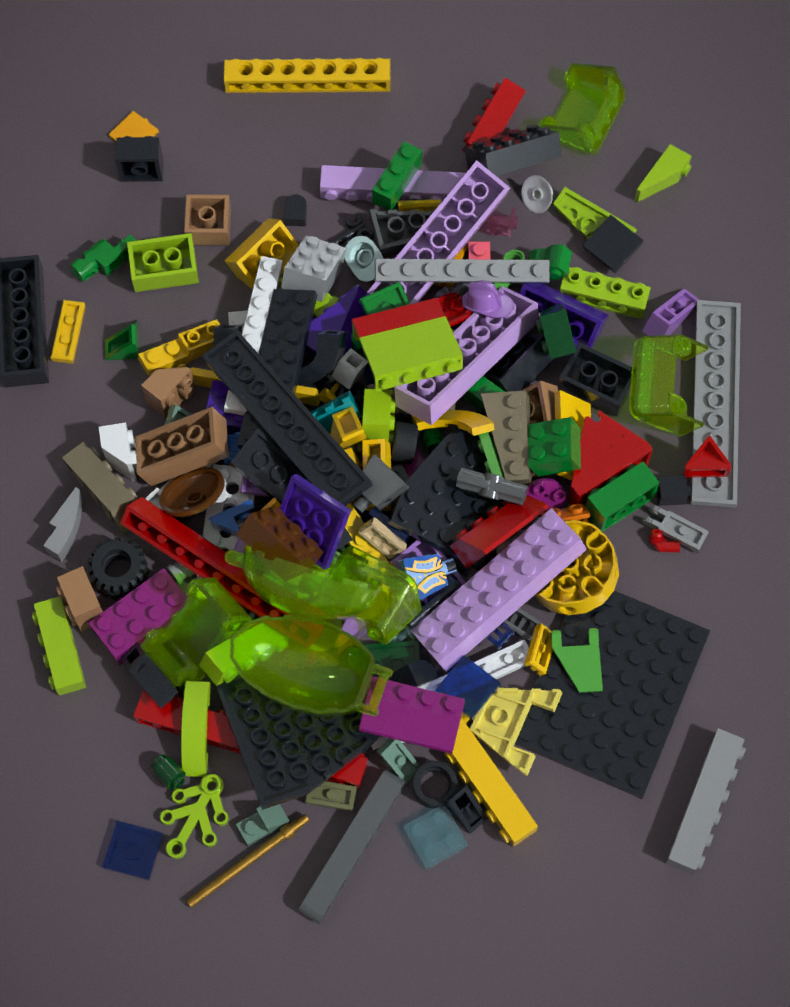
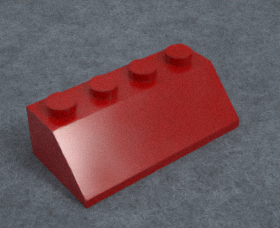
(495, 529)

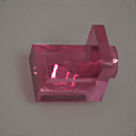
(502, 225)

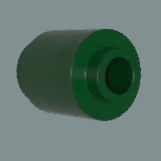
(168, 772)

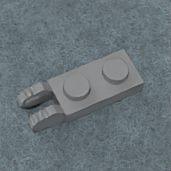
(677, 528)

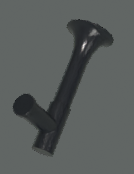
(452, 587)

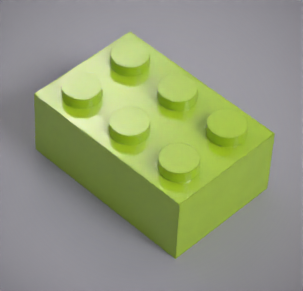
(162, 262)

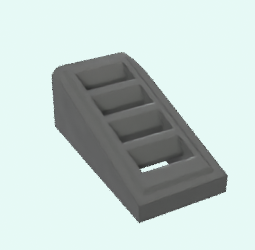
(524, 617)

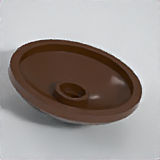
(192, 492)

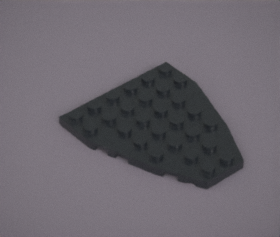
(434, 506)
(285, 749)

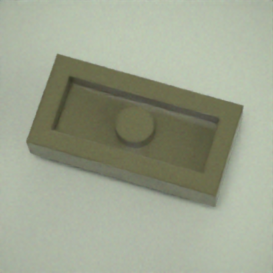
(333, 796)

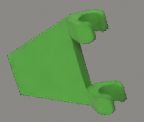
(581, 662)

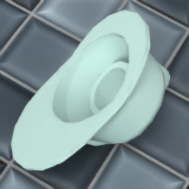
(361, 257)

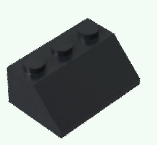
(519, 364)

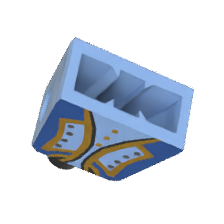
(428, 572)

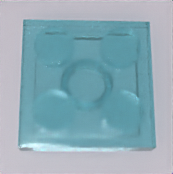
(435, 836)

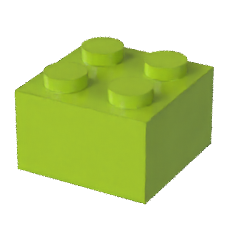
(377, 416)

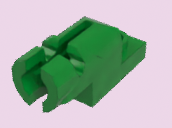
(102, 257)

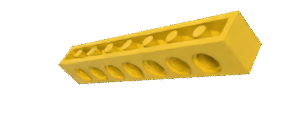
(316, 81)

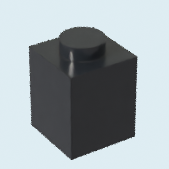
(673, 490)

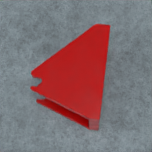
(605, 452)

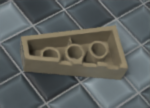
(511, 418)
(100, 482)

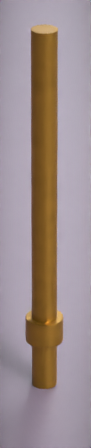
(287, 832)

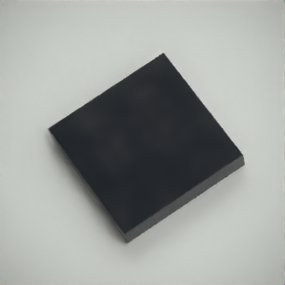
(613, 244)

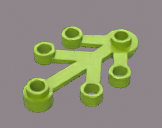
(196, 812)

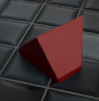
(707, 462)

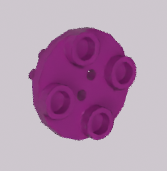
(554, 491)

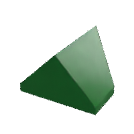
(123, 344)

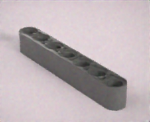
(352, 846)

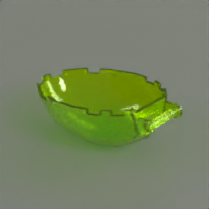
(306, 591)
(307, 665)

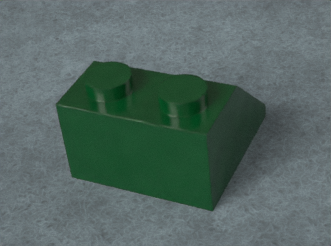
(556, 332)

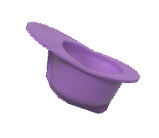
(486, 300)

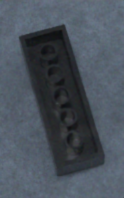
(22, 322)

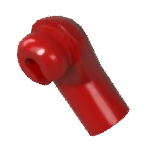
(661, 544)

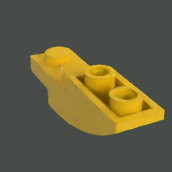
(183, 350)

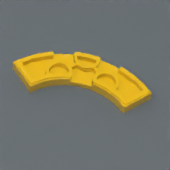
(466, 420)

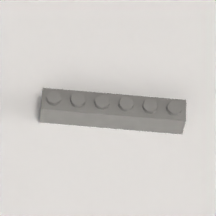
(705, 802)

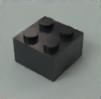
(139, 159)

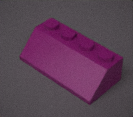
(415, 716)

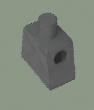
(385, 488)

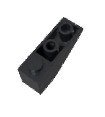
(149, 675)

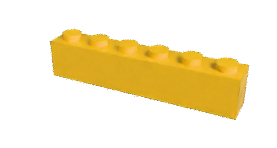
(490, 787)

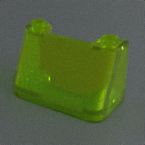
(588, 107)
(396, 602)

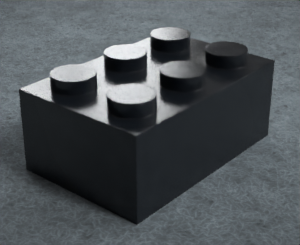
(596, 379)

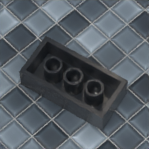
(515, 150)

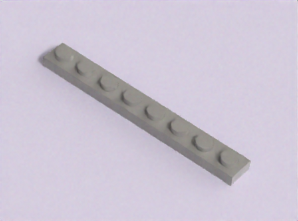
(461, 270)

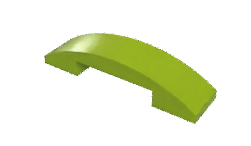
(195, 728)

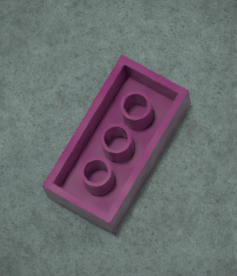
(137, 613)

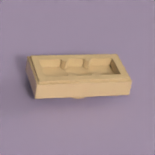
(382, 538)

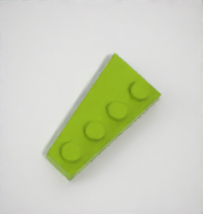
(582, 214)

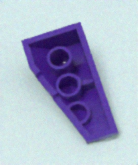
(337, 318)

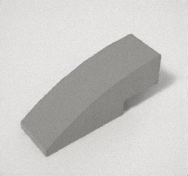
(65, 526)

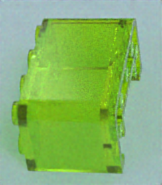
(202, 624)

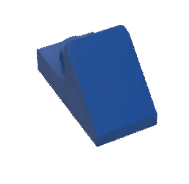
(227, 519)

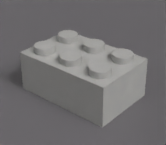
(314, 266)

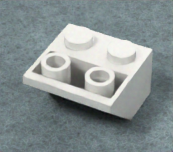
(119, 449)

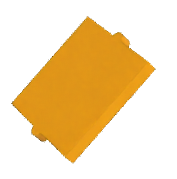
(133, 126)

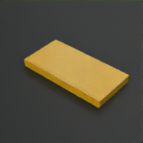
(573, 407)

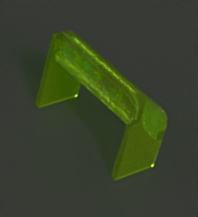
(654, 382)

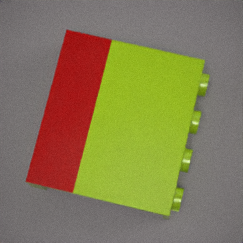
(408, 344)

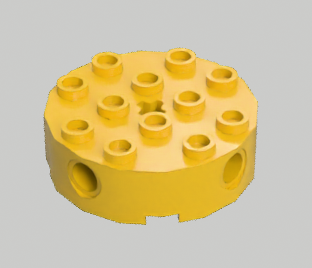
(587, 579)

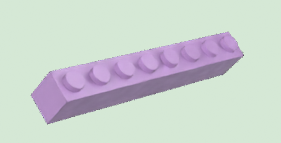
(358, 182)

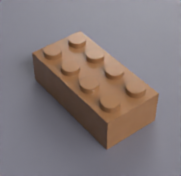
(181, 446)

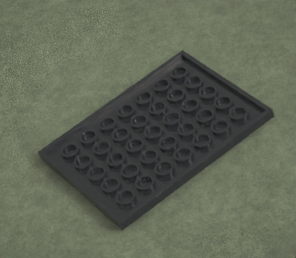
(645, 674)

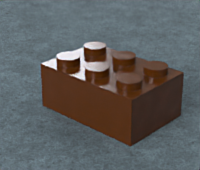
(278, 537)

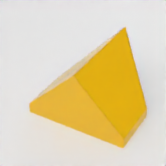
(347, 428)

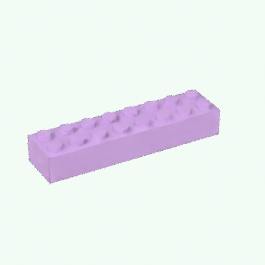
(451, 224)
(483, 344)
(499, 589)

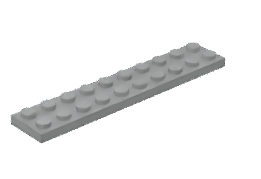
(717, 397)

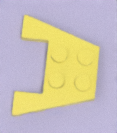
(503, 718)

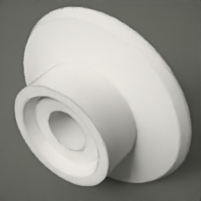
(537, 194)

